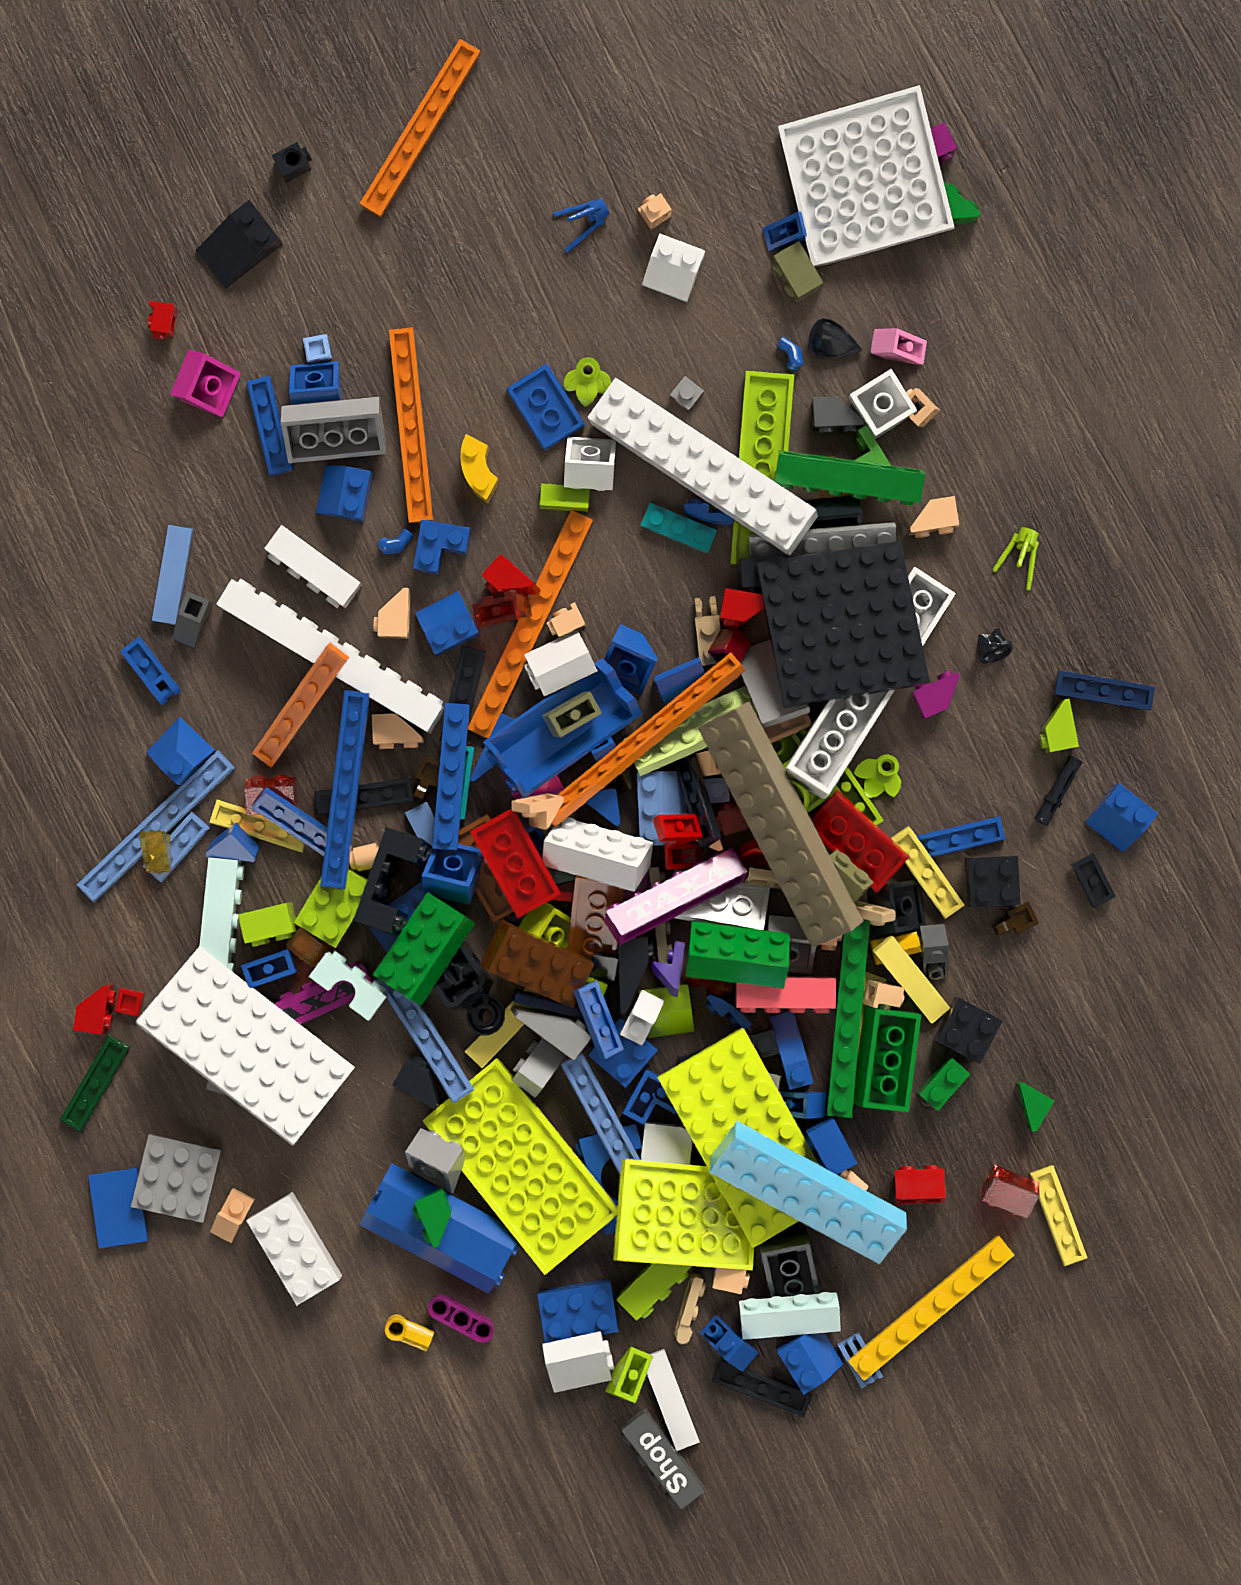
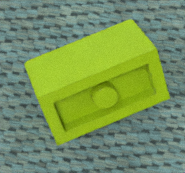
(564, 498)

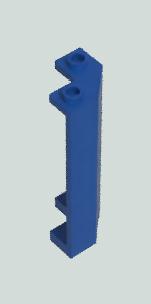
(531, 754)
(471, 1245)

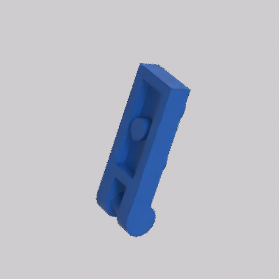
(150, 670)

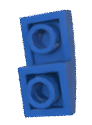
(700, 511)
(720, 1006)

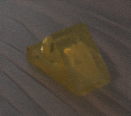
(156, 851)

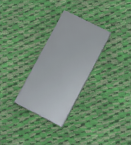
(763, 686)

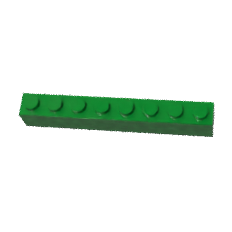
(848, 1021)

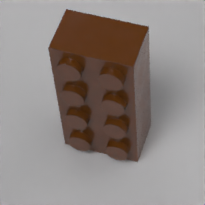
(536, 963)

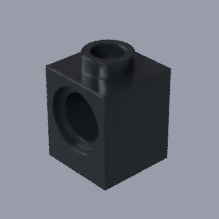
(291, 172)

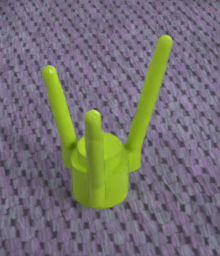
(1026, 541)

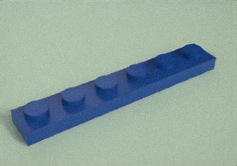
(451, 777)

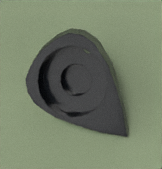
(832, 340)

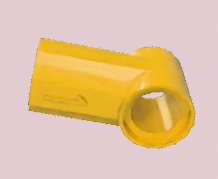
(908, 941)
(412, 1333)

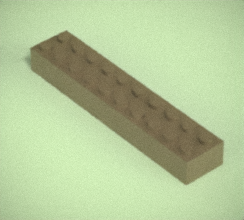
(780, 825)

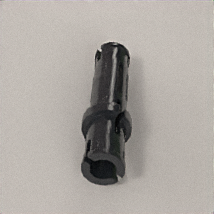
(1053, 799)

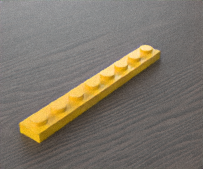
(930, 1307)

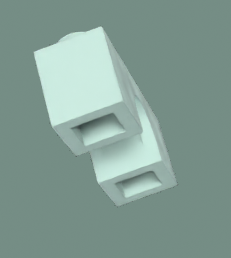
(368, 995)

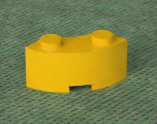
(475, 468)

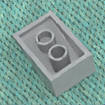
(560, 1030)

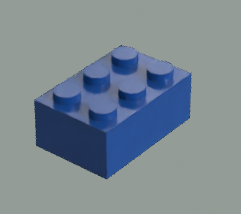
(577, 1310)

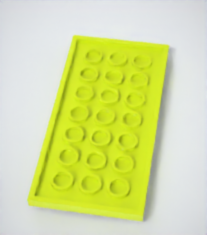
(731, 1086)
(523, 1167)

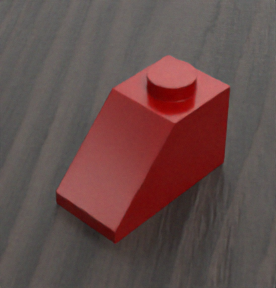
(505, 576)

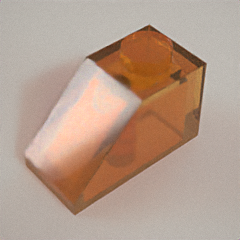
(308, 947)

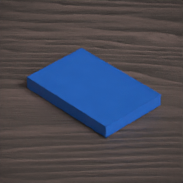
(545, 407)
(114, 1217)

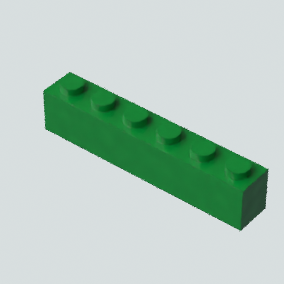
(849, 476)

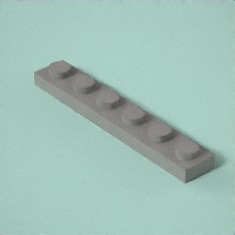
(828, 540)

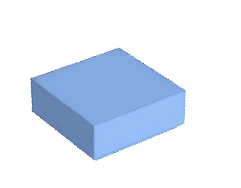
(317, 348)

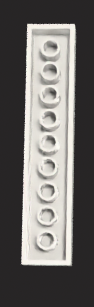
(703, 466)
(309, 643)
(847, 721)

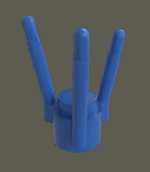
(594, 211)

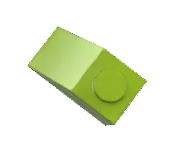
(1059, 730)
(629, 1375)

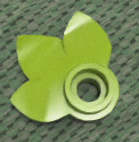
(587, 384)
(877, 779)

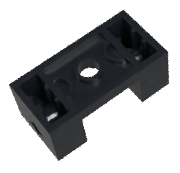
(393, 847)

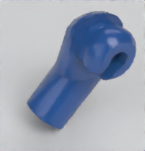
(794, 353)
(395, 546)

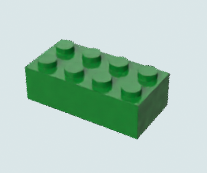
(424, 949)
(738, 955)
(886, 1059)

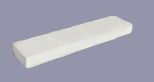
(671, 1401)

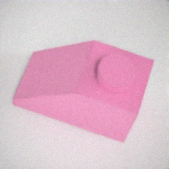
(898, 346)

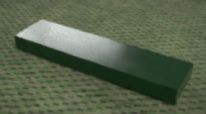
(95, 1083)

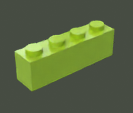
(649, 1286)

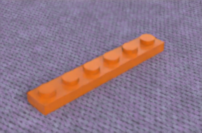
(300, 704)

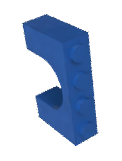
(596, 1155)

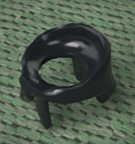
(993, 647)

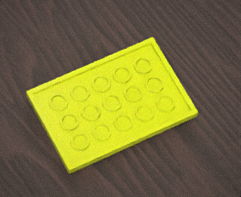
(677, 1218)

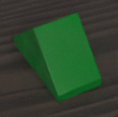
(1034, 1105)

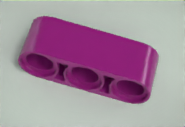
(468, 1328)

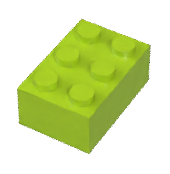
(332, 910)

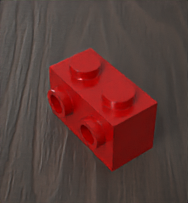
(919, 1185)

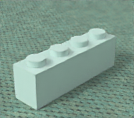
(789, 1315)

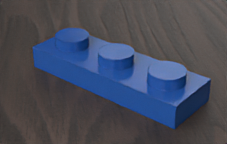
(598, 1020)

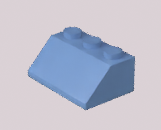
(658, 795)

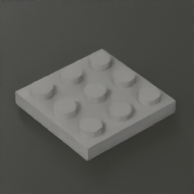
(175, 1178)

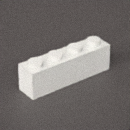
(313, 567)

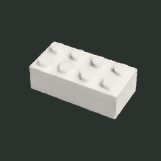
(597, 853)
(294, 1248)

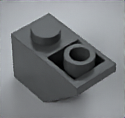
(834, 414)
(191, 619)
(934, 951)

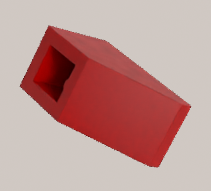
(94, 1012)

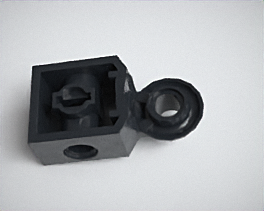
(467, 987)

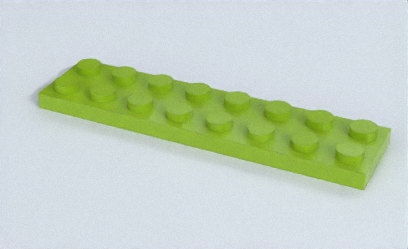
(763, 433)

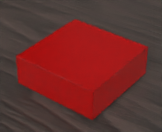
(129, 1002)

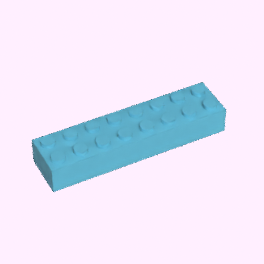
(808, 1192)

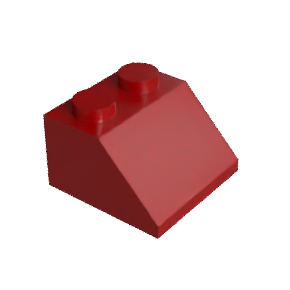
(739, 607)

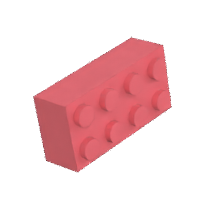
(798, 994)

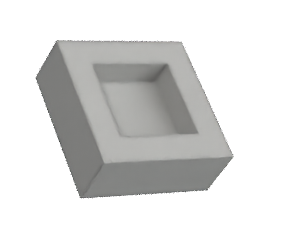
(686, 393)

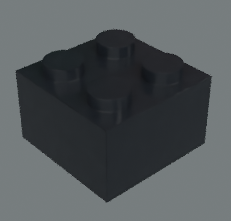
(992, 881)
(967, 1030)

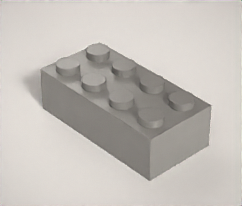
(333, 429)

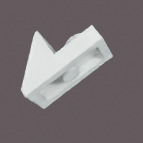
(642, 1017)

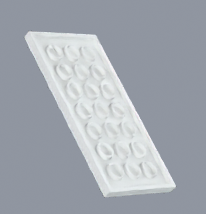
(245, 1045)

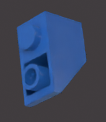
(728, 1343)

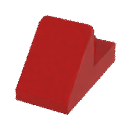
(677, 829)

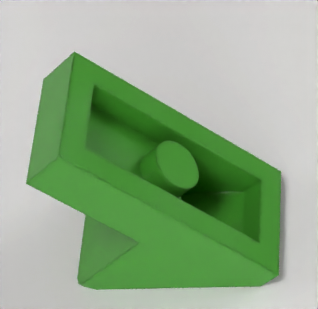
(867, 442)

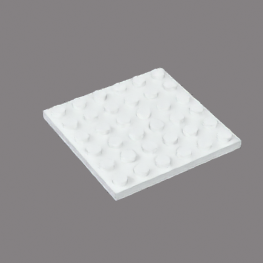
(866, 176)

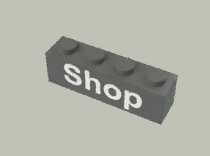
(662, 1458)

